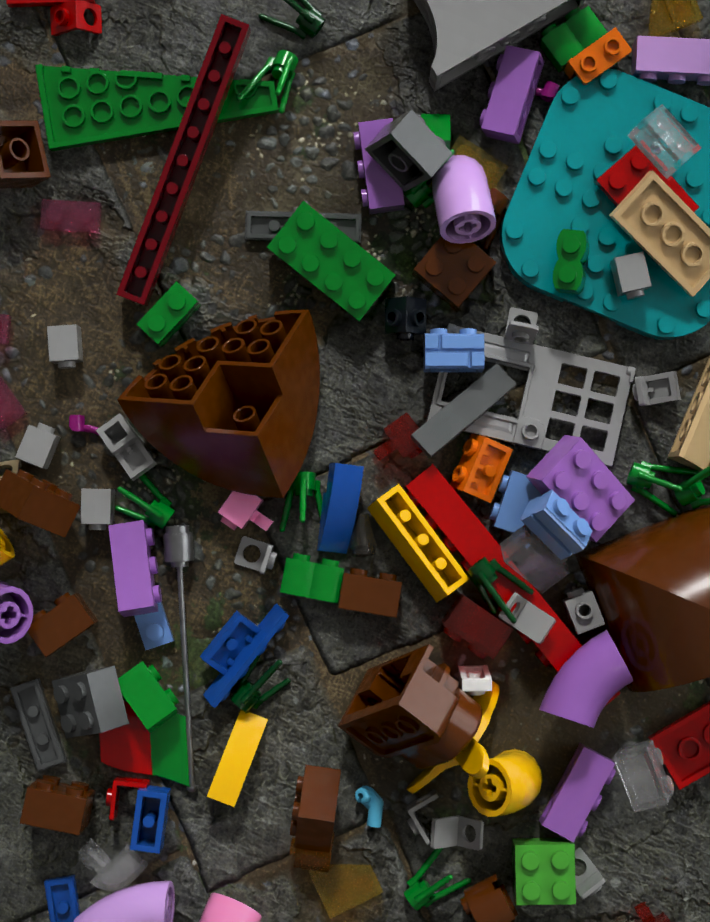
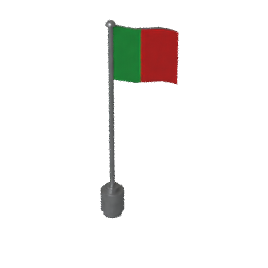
(169, 748)

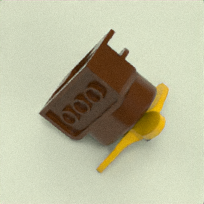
(422, 715)

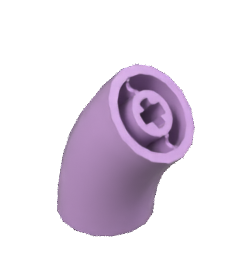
(463, 200)
(136, 903)

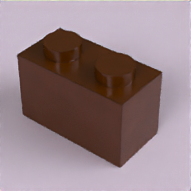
(370, 593)
(61, 623)

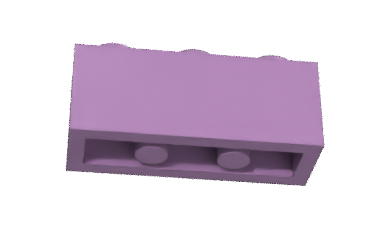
(671, 59)

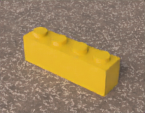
(418, 543)

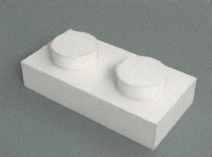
(475, 679)

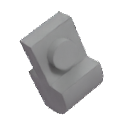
(126, 446)

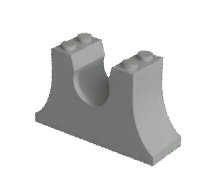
(477, 30)

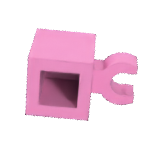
(242, 508)

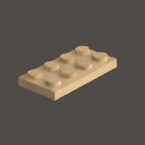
(667, 231)

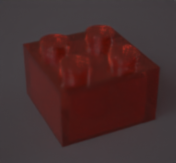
(475, 626)

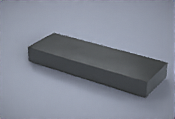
(38, 724)

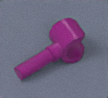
(548, 92)
(77, 424)

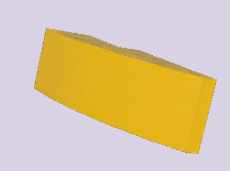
(237, 758)

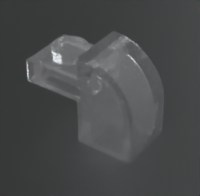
(115, 872)

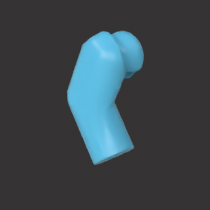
(373, 803)

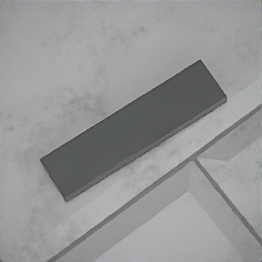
(266, 224)
(463, 411)

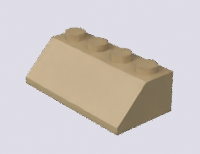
(693, 437)

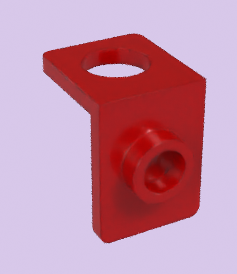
(70, 17)
(113, 793)

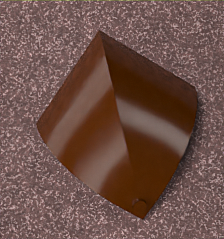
(657, 598)

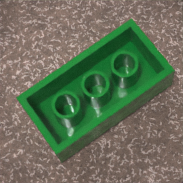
(331, 261)

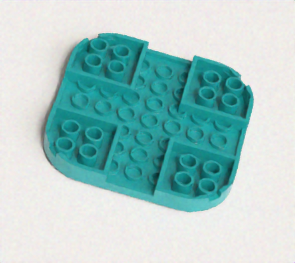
(558, 191)

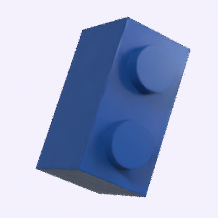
(150, 819)

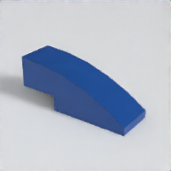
(339, 507)

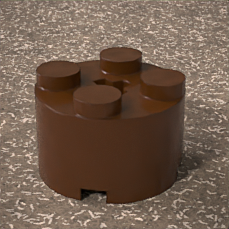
(489, 902)

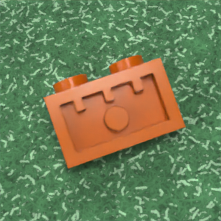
(598, 57)
(481, 467)

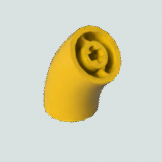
(508, 786)

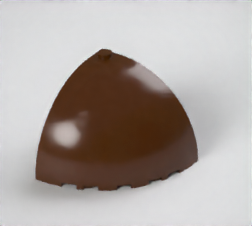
(235, 403)

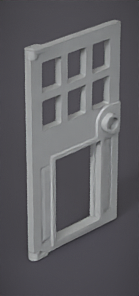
(539, 393)

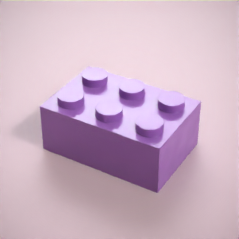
(584, 482)

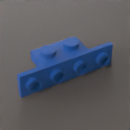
(237, 648)

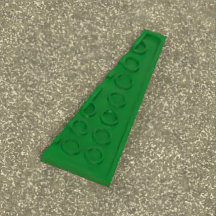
(109, 106)

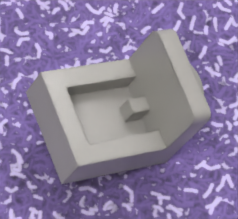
(656, 388)

